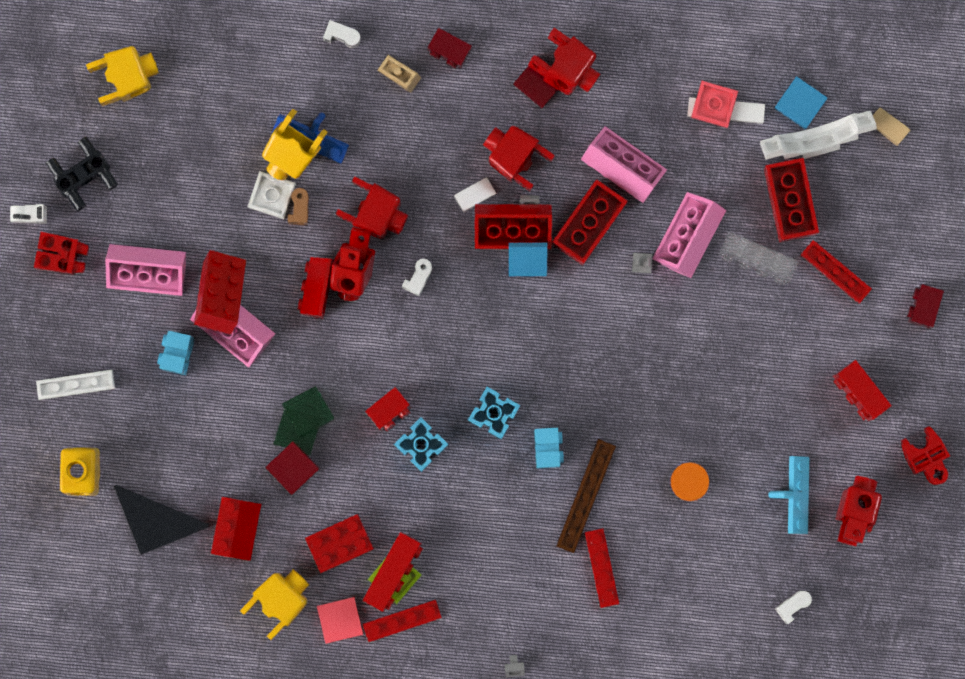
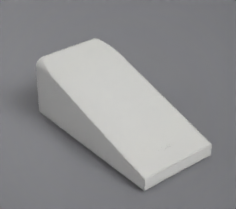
(474, 194)

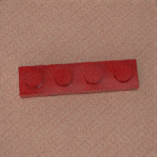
(836, 271)
(601, 568)
(402, 620)

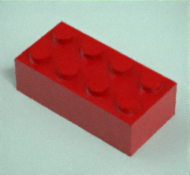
(791, 200)
(589, 222)
(512, 223)
(220, 292)
(392, 572)

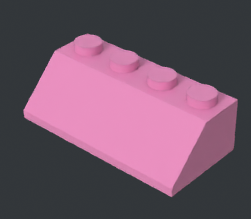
(623, 164)
(689, 234)
(145, 269)
(247, 339)

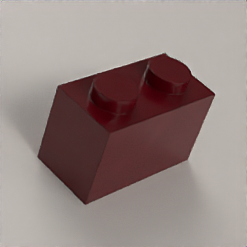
(449, 48)
(925, 306)

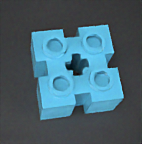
(176, 352)
(505, 409)
(433, 444)
(547, 448)

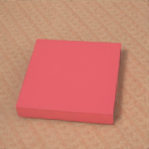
(714, 104)
(340, 620)

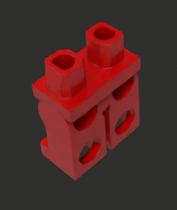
(66, 254)

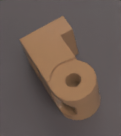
(301, 207)

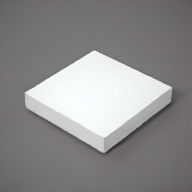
(271, 195)

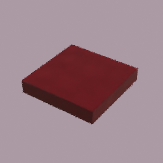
(534, 87)
(292, 467)

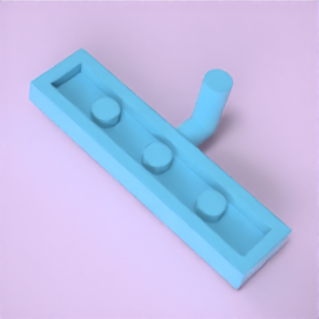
(797, 495)

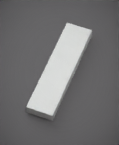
(741, 112)
(75, 384)

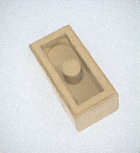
(399, 73)
(890, 126)

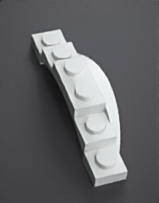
(818, 139)

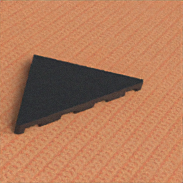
(155, 523)

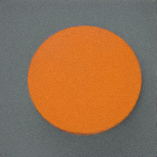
(689, 481)

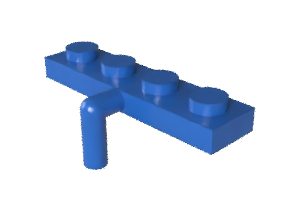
(330, 146)

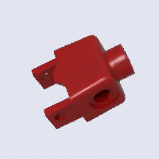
(571, 65)
(513, 153)
(377, 212)
(345, 271)
(855, 518)

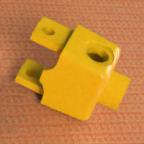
(127, 72)
(290, 150)
(89, 481)
(280, 598)

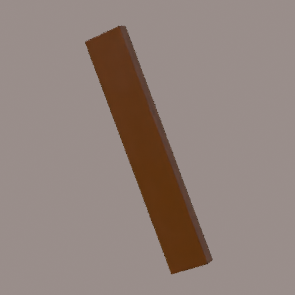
(586, 496)

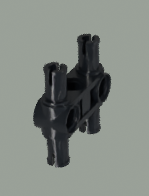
(81, 173)

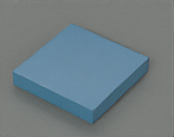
(800, 103)
(527, 259)

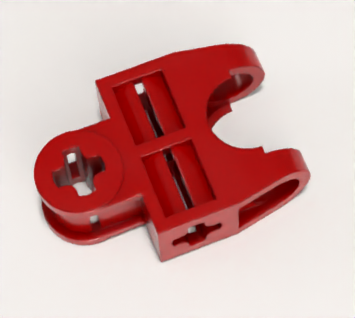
(932, 446)

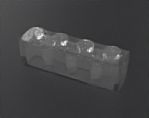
(758, 257)

